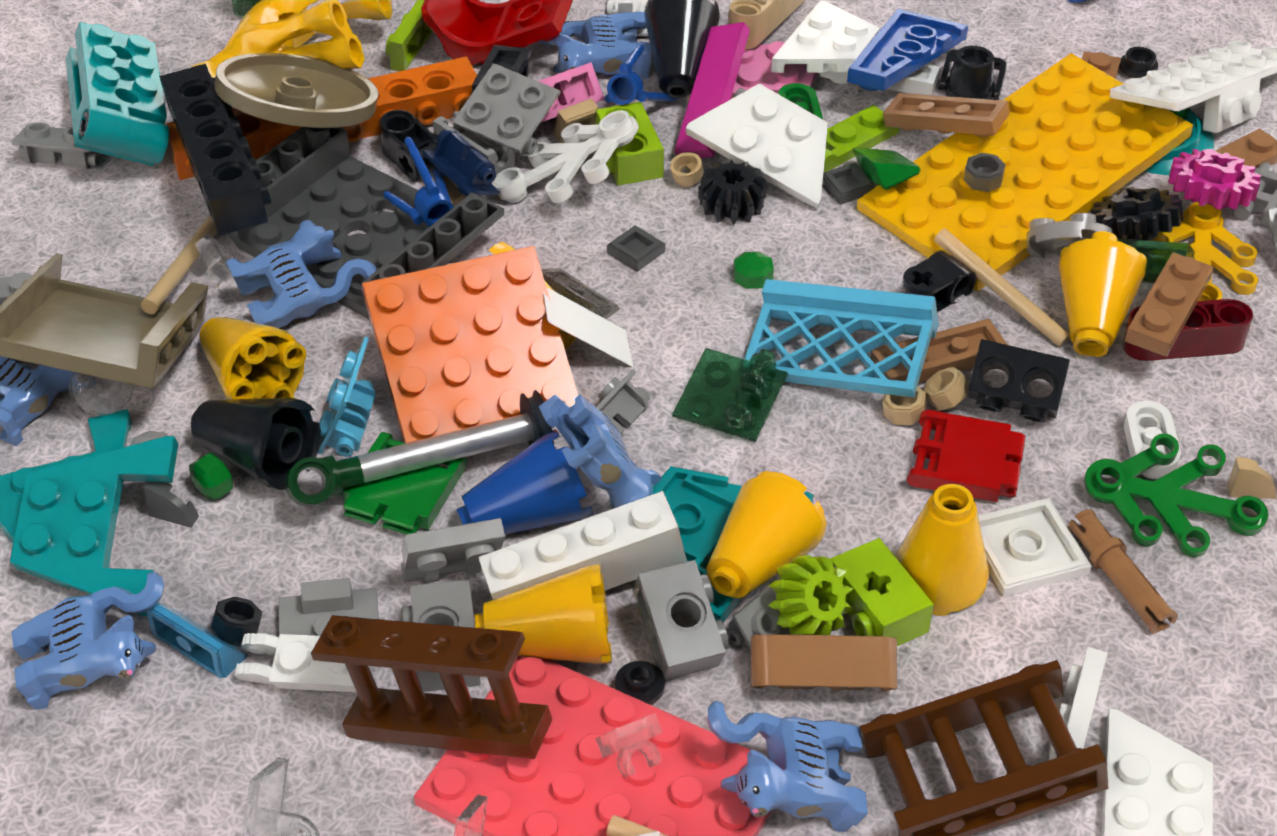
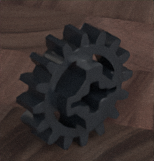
(1139, 213)

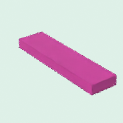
(713, 80)

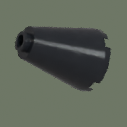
(678, 40)
(258, 435)

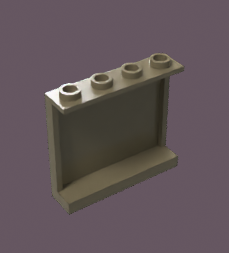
(97, 328)

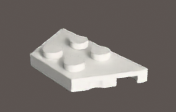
(825, 41)
(771, 136)
(1153, 783)

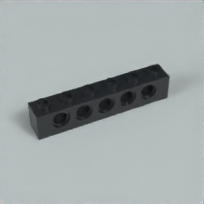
(216, 150)

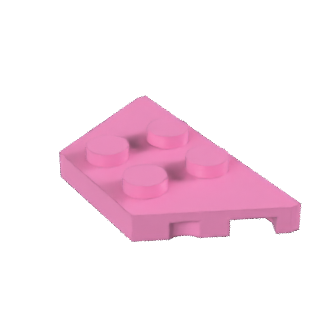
(757, 66)

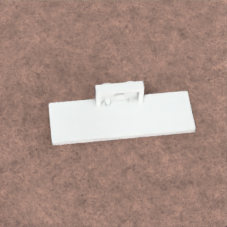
(1222, 78)

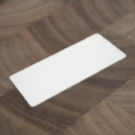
(587, 326)

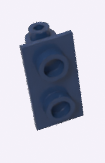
(462, 165)

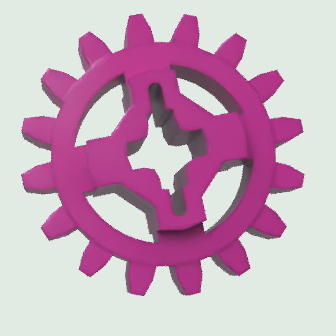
(1214, 179)

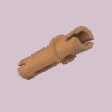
(1110, 556)

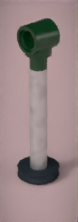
(418, 454)

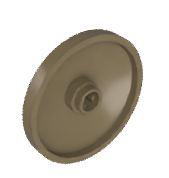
(296, 90)

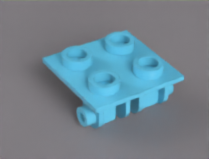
(350, 407)

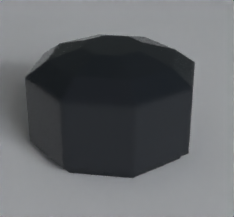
(235, 618)

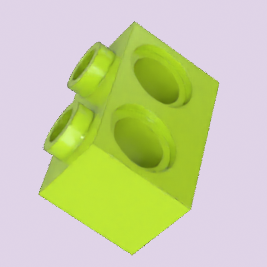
(640, 158)

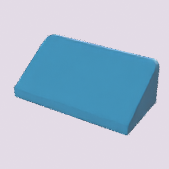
(194, 640)

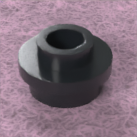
(1138, 62)
(648, 691)

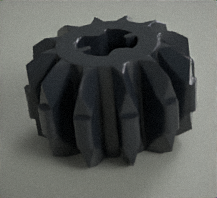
(732, 191)

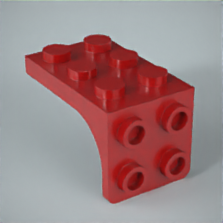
(475, 26)

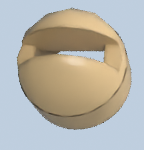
(693, 166)

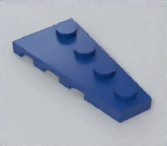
(903, 47)

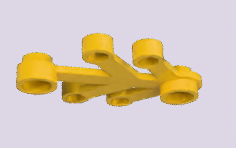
(1207, 223)

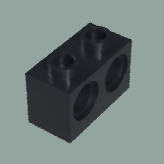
(1021, 368)

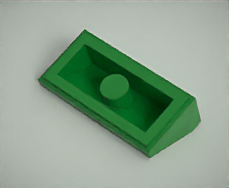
(885, 166)

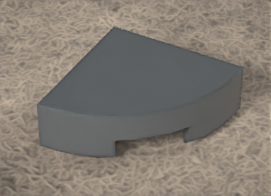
(167, 506)

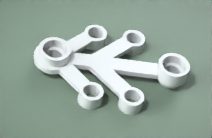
(579, 141)

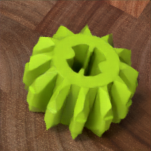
(810, 596)

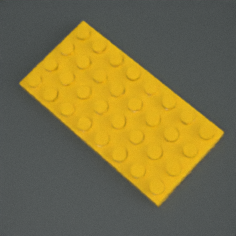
(1061, 155)

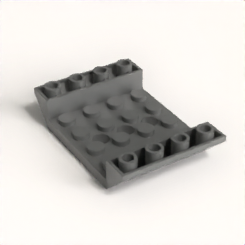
(320, 182)

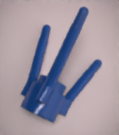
(628, 86)
(430, 200)

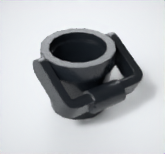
(972, 73)

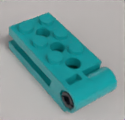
(116, 95)

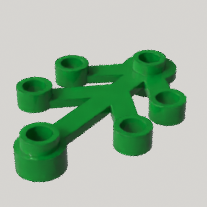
(1168, 495)

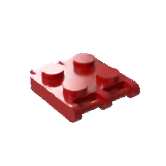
(967, 453)

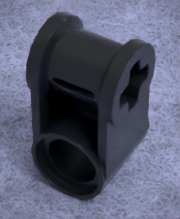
(397, 126)
(941, 278)

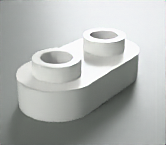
(1138, 439)

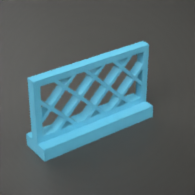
(847, 312)

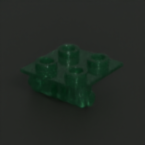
(732, 393)

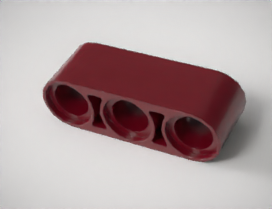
(1211, 330)

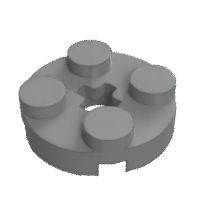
(1053, 236)

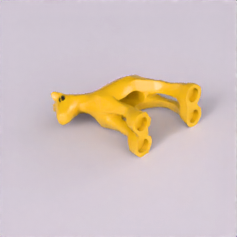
(288, 24)

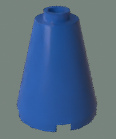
(528, 491)

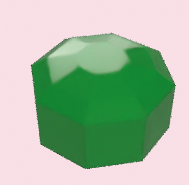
(752, 269)
(211, 476)

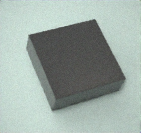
(847, 183)
(636, 248)

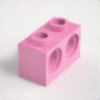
(575, 87)

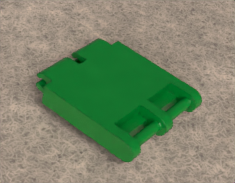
(404, 499)

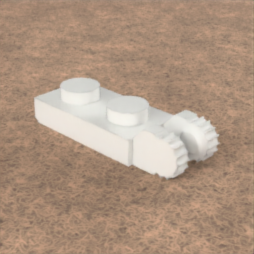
(292, 664)

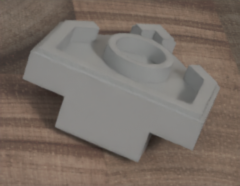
(319, 601)

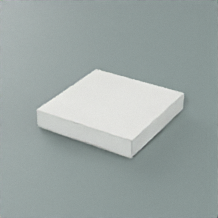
(1030, 547)

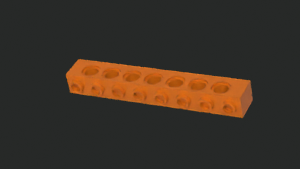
(422, 91)

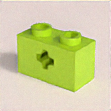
(883, 594)

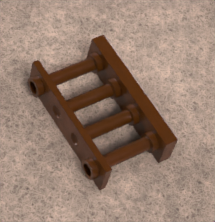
(431, 719)
(1000, 800)

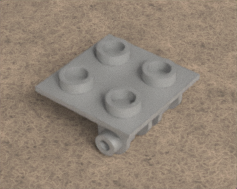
(507, 109)

